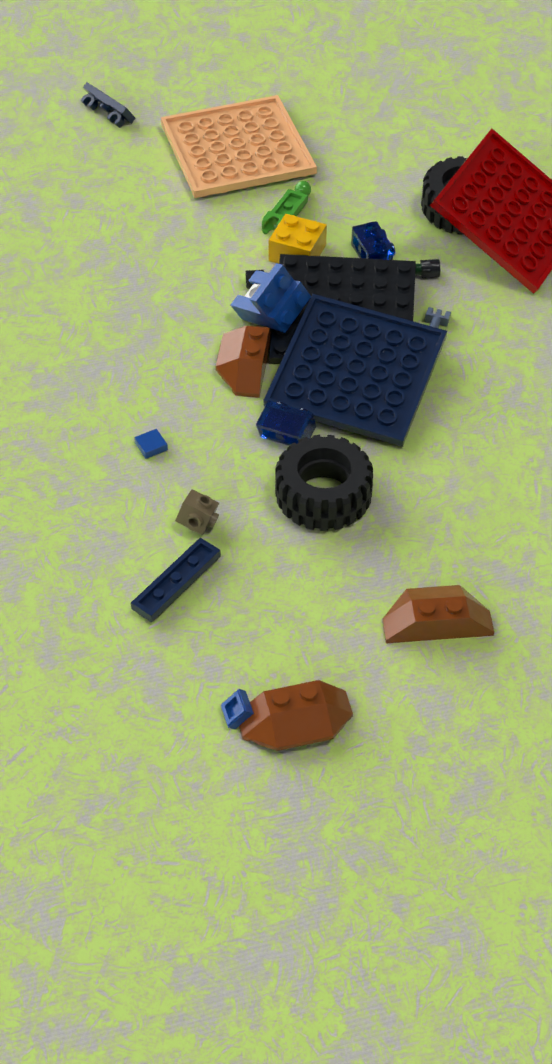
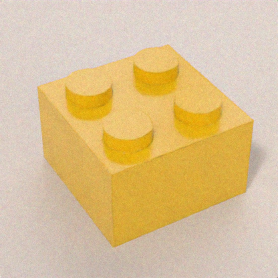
(297, 237)

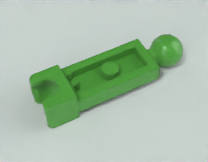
(290, 203)

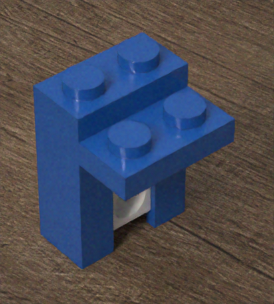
(272, 299)

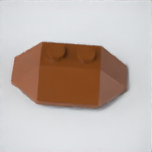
(244, 359)
(436, 615)
(297, 715)

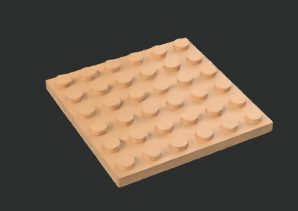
(237, 146)

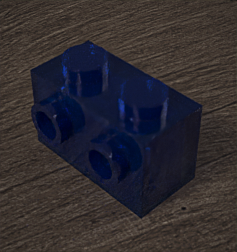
(372, 242)
(285, 423)

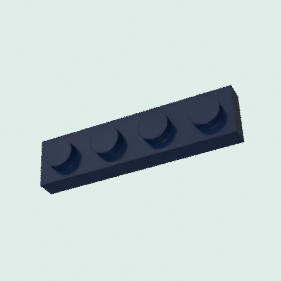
(175, 579)

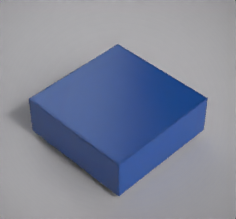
(151, 443)
(237, 709)

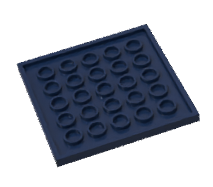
(357, 368)

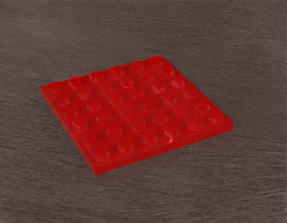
(503, 209)

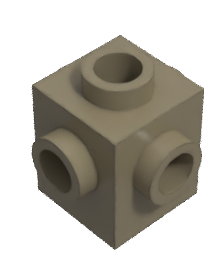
(198, 512)

